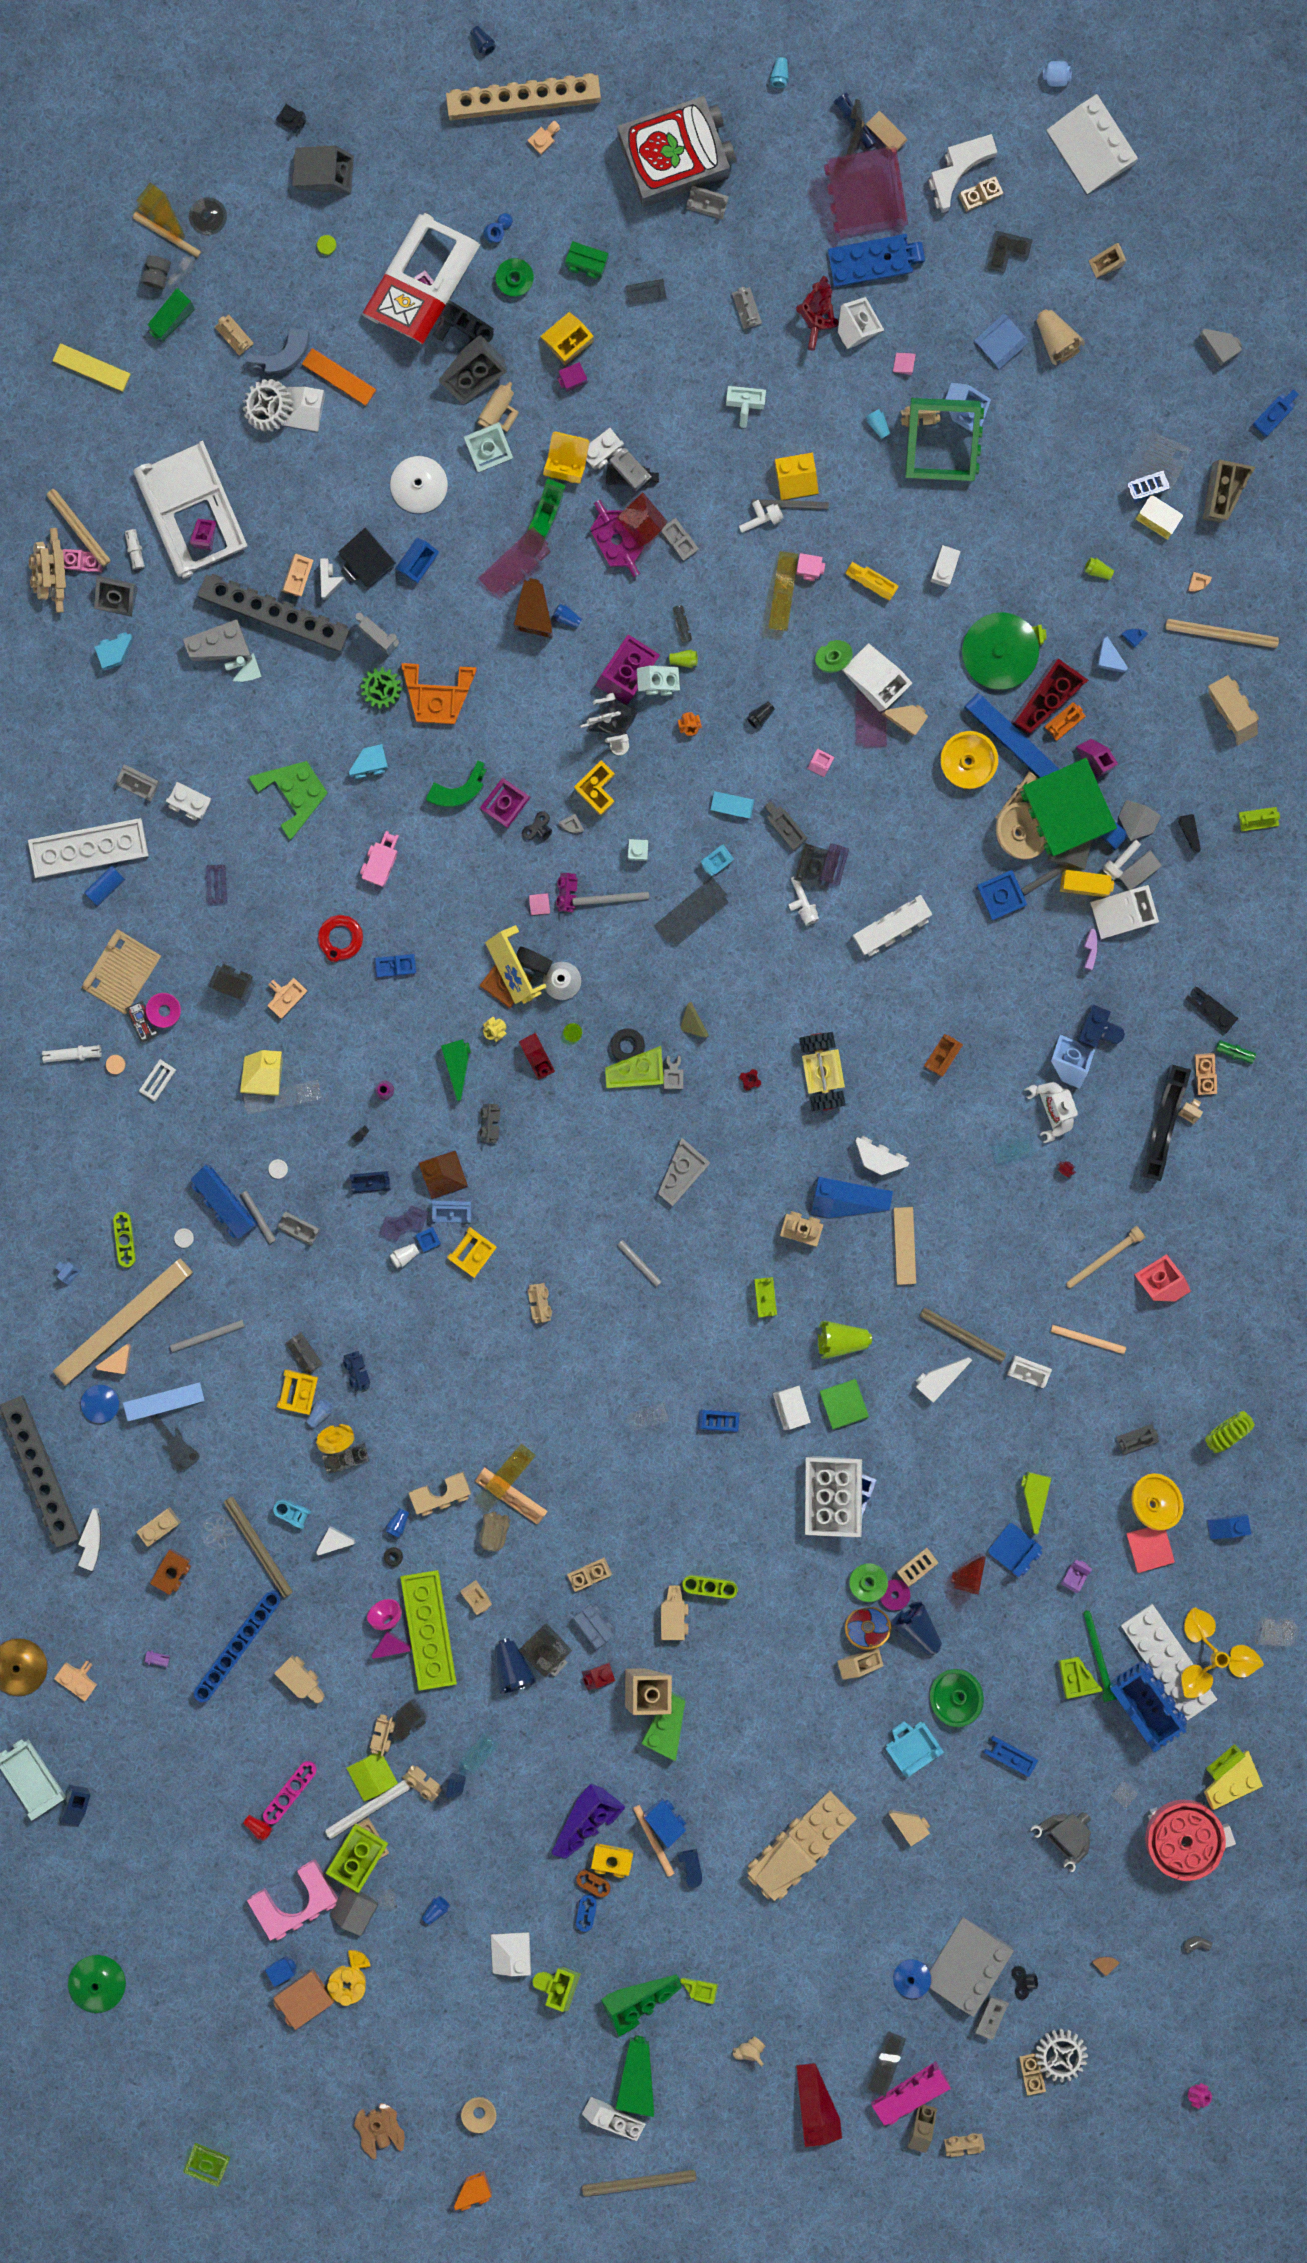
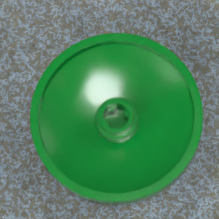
(1000, 651)

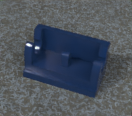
(370, 1182)

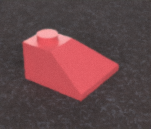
(1163, 1280)

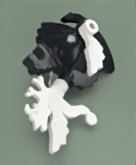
(614, 719)

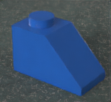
(1229, 1526)

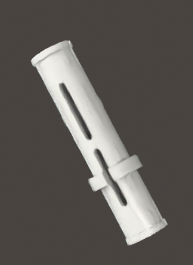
(71, 1054)

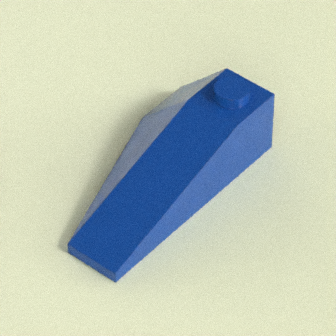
(842, 1198)

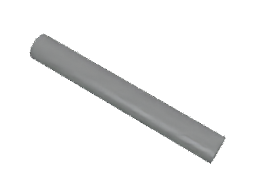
(258, 1217)
(639, 1263)

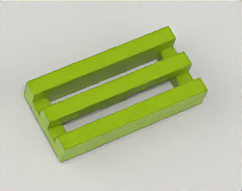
(1225, 1762)

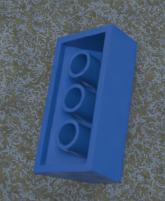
(223, 1201)

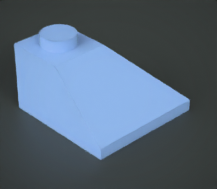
(966, 392)
(1072, 1060)

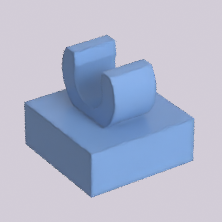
(67, 1272)

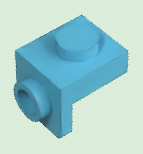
(717, 860)

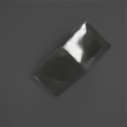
(346, 1459)
(408, 1717)

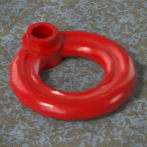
(349, 951)

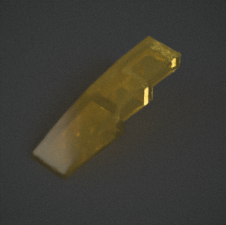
(783, 591)

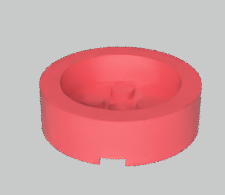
(1168, 1828)

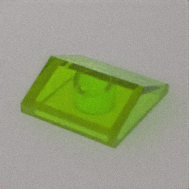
(207, 2161)

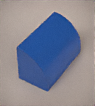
(417, 560)

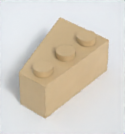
(1234, 709)

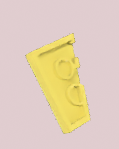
(1234, 1784)

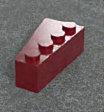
(1048, 695)

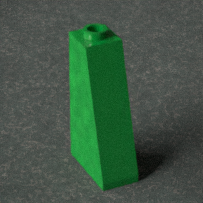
(636, 2082)

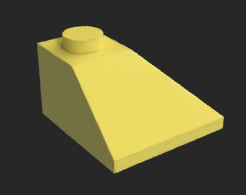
(262, 1073)

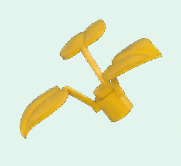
(1242, 1662)

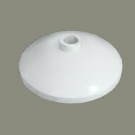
(422, 497)

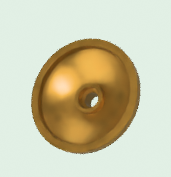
(32, 1667)

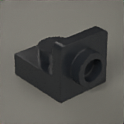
(291, 118)

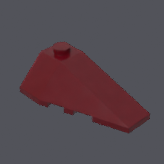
(818, 2114)

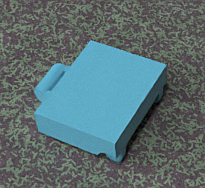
(913, 1748)

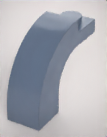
(287, 359)

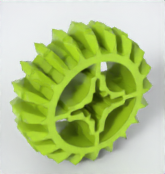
(1229, 1432)

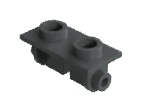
(488, 1132)
(304, 1353)
(1137, 1439)

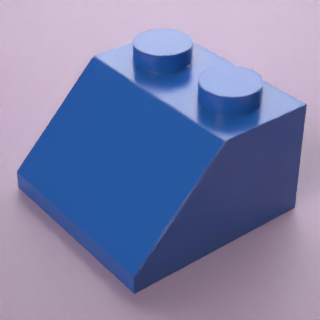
(665, 1822)

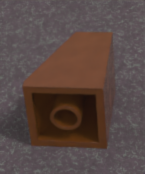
(532, 610)

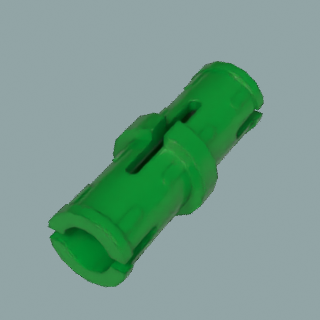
(1224, 1046)

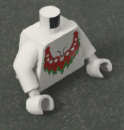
(1058, 1106)

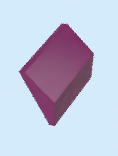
(507, 804)

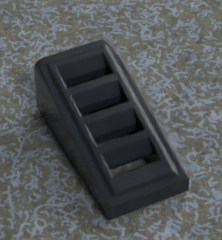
(1189, 829)

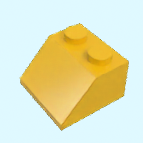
(796, 476)

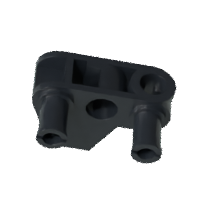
(461, 319)

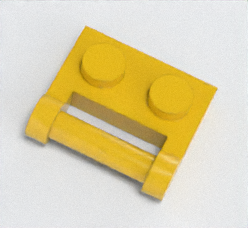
(476, 1257)
(303, 1394)

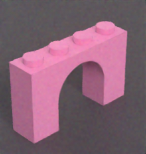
(277, 1922)

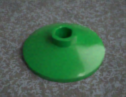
(518, 268)

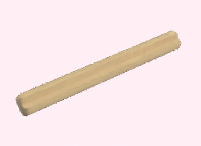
(78, 527)

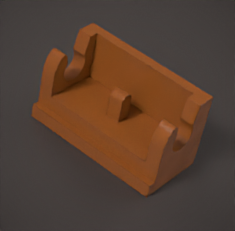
(943, 1055)

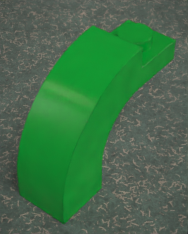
(548, 508)
(459, 796)

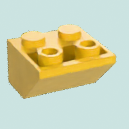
(567, 338)

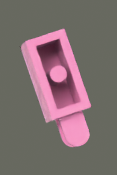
(380, 861)

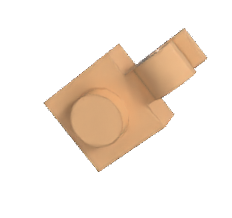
(542, 139)

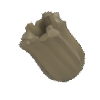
(494, 1531)

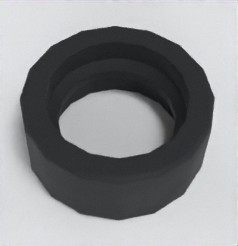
(534, 960)

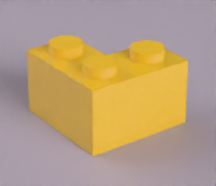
(591, 788)

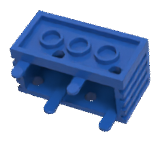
(1154, 1726)

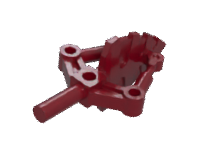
(814, 307)

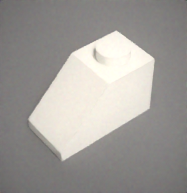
(945, 566)

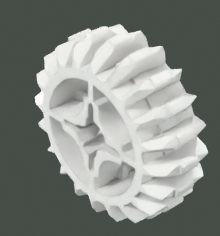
(277, 407)
(1071, 2069)

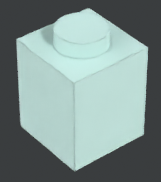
(638, 850)

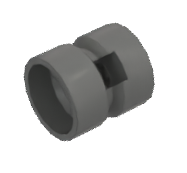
(155, 272)

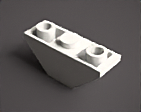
(878, 1158)

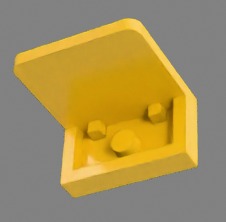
(566, 457)

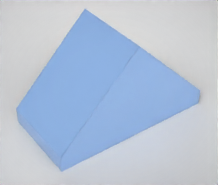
(1110, 658)

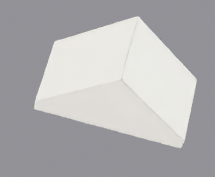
(334, 1540)

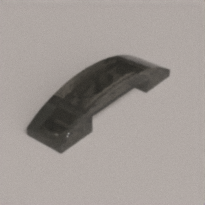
(858, 115)

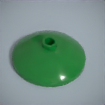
(947, 1701)
(105, 1974)

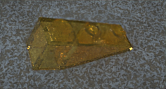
(157, 204)

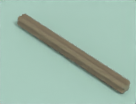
(258, 1547)
(639, 2183)

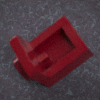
(598, 1676)

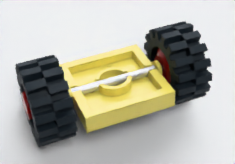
(823, 1071)

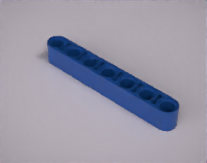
(233, 1654)

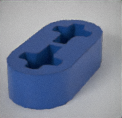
(581, 1911)

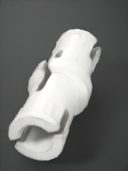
(134, 549)

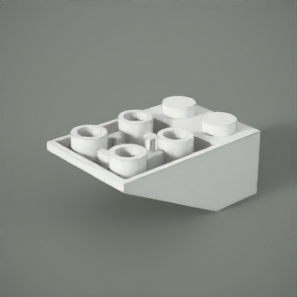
(876, 677)
(1124, 912)

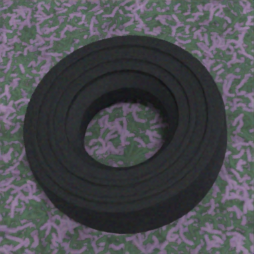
(626, 1033)

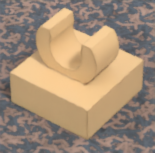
(1190, 1111)

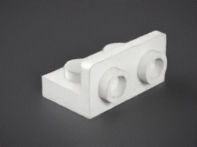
(603, 448)
(189, 801)

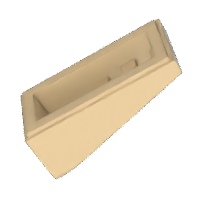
(907, 1580)

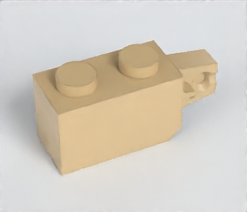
(673, 1615)

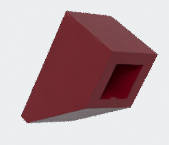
(536, 1056)

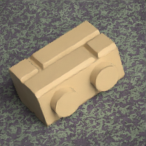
(158, 1527)

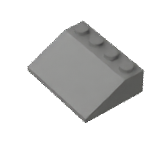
(969, 1966)

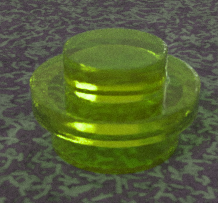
(572, 1032)

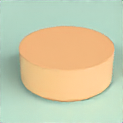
(115, 1064)

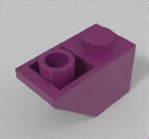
(1098, 757)

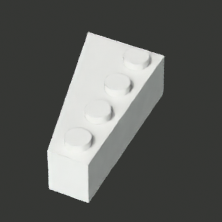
(892, 925)

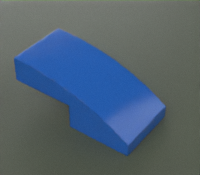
(395, 965)

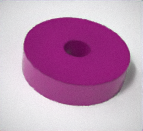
(902, 1599)

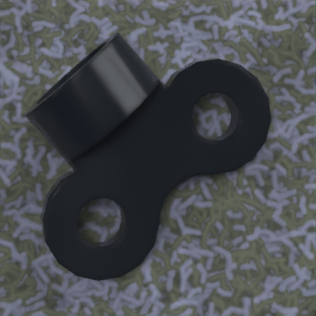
(538, 828)
(1024, 1981)

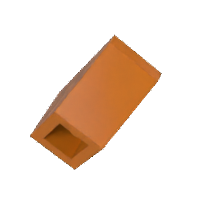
(474, 2190)

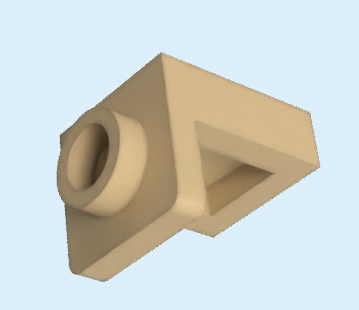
(476, 1597)

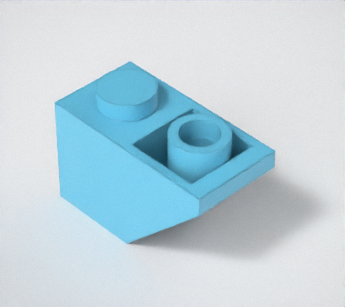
(114, 652)
(370, 760)

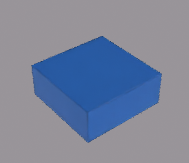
(428, 1239)

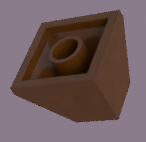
(443, 1174)

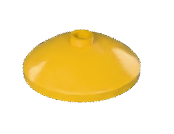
(972, 746)
(1165, 1498)

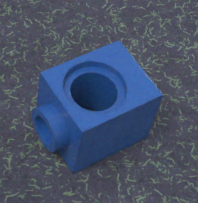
(281, 1970)

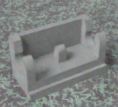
(707, 202)
(630, 469)
(137, 782)
(299, 1228)
(991, 2017)

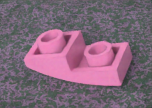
(81, 561)

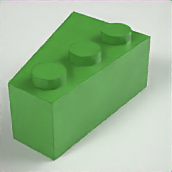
(665, 1729)

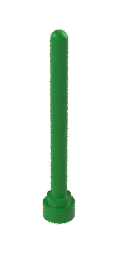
(1107, 1694)

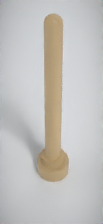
(1134, 1236)

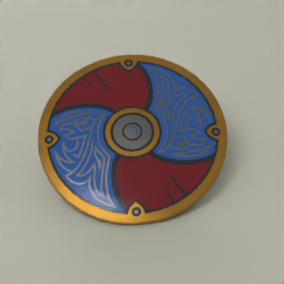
(868, 1628)

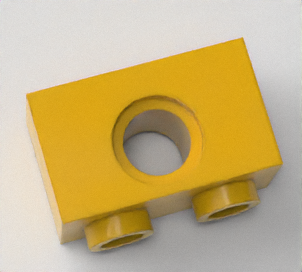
(603, 1852)

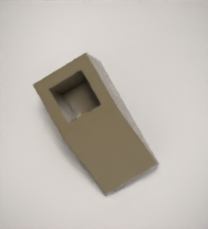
(922, 2128)

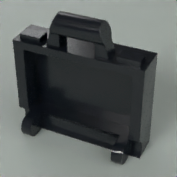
(366, 558)

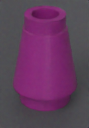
(390, 1090)

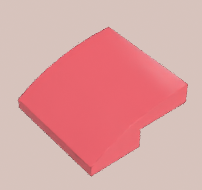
(1150, 1549)

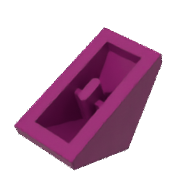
(203, 534)
(390, 1645)

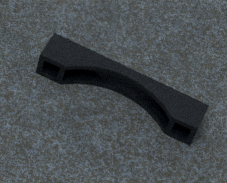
(1164, 1123)

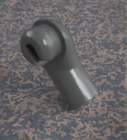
(1196, 1942)

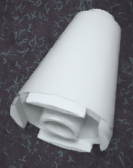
(567, 988)

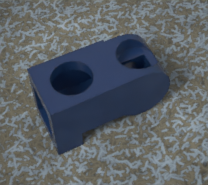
(693, 1868)

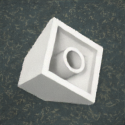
(858, 323)
(306, 408)
(511, 1954)

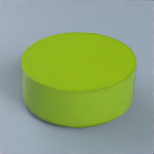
(326, 245)

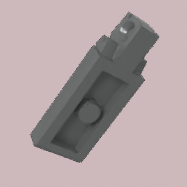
(785, 826)

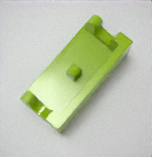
(765, 1297)

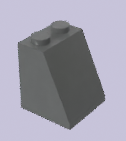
(323, 169)

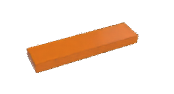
(339, 377)

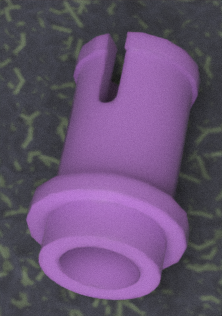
(157, 1659)

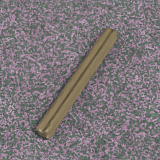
(963, 1334)

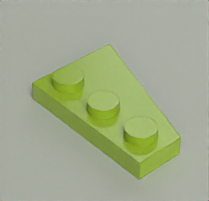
(637, 1070)

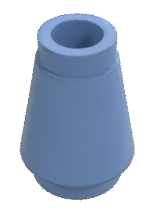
(320, 1411)

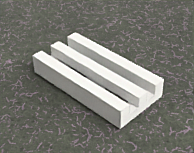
(166, 1067)

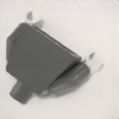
(1068, 1835)

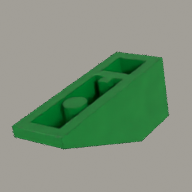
(457, 1063)

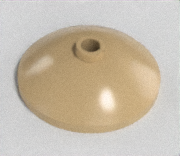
(1017, 818)

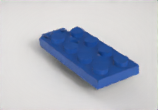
(866, 260)

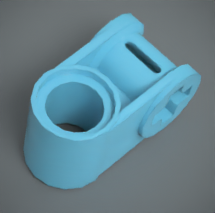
(292, 1513)

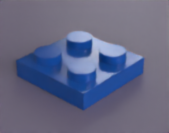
(1002, 895)

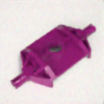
(604, 529)

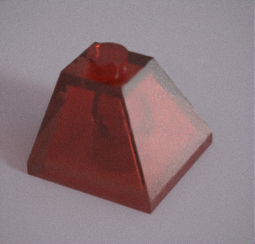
(642, 520)
(969, 1574)

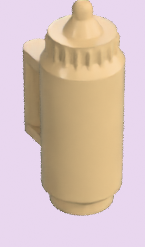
(496, 407)

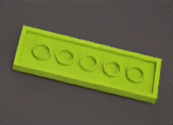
(428, 1630)

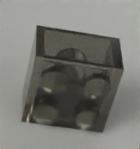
(233, 984)

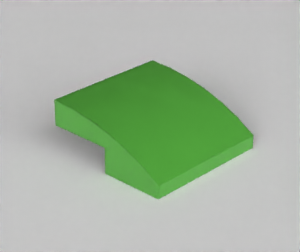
(844, 1404)

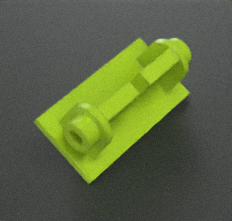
(1259, 819)

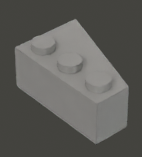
(218, 643)

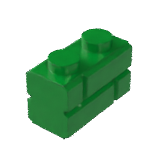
(586, 260)

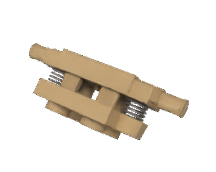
(48, 570)

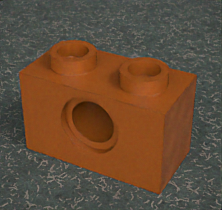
(163, 1580)

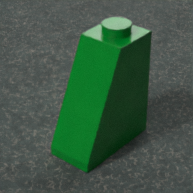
(170, 315)

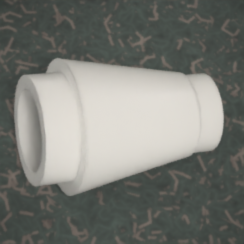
(403, 1255)

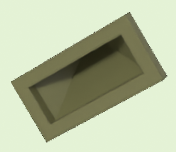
(691, 1022)

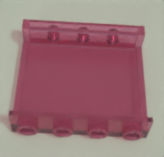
(866, 191)

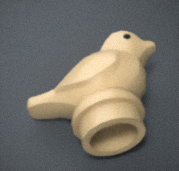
(750, 2051)

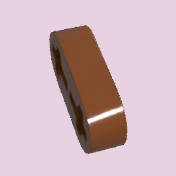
(591, 1887)

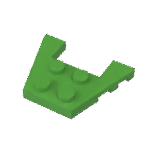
(300, 788)

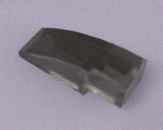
(886, 2064)

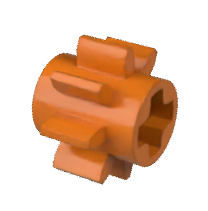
(689, 723)

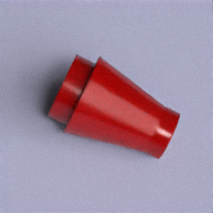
(258, 1828)

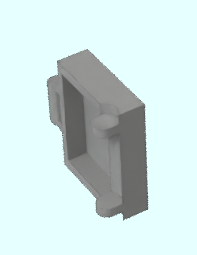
(379, 637)

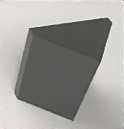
(115, 596)

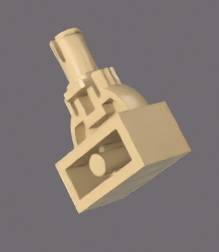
(801, 1229)

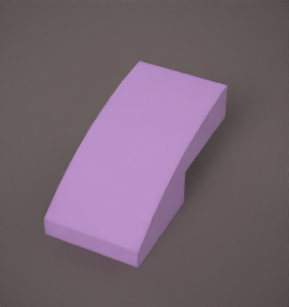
(1091, 944)

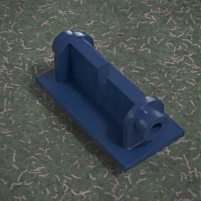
(353, 1364)

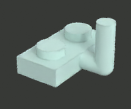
(746, 399)

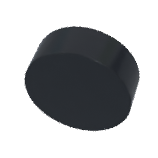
(360, 1133)

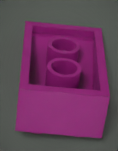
(621, 672)

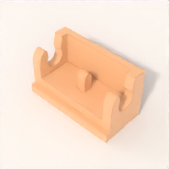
(297, 575)

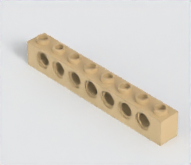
(515, 104)

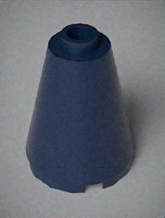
(918, 1628)
(512, 1667)

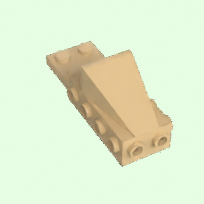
(800, 1847)

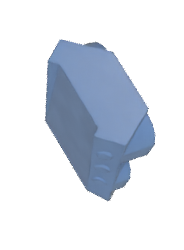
(1001, 341)

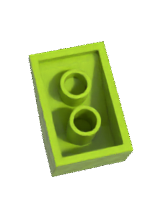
(356, 1858)

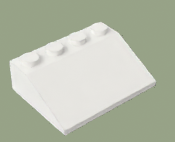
(1092, 144)
(833, 1496)

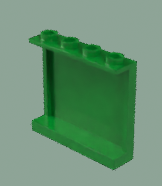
(1068, 807)

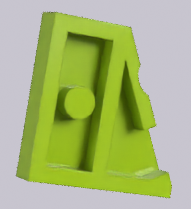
(1076, 1678)

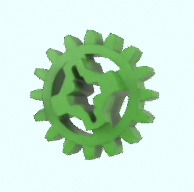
(369, 691)

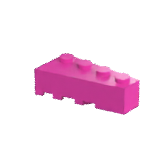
(911, 2094)

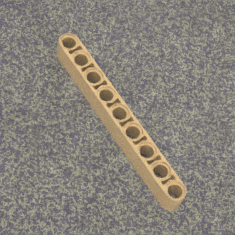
(122, 1321)

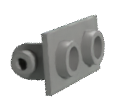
(746, 307)

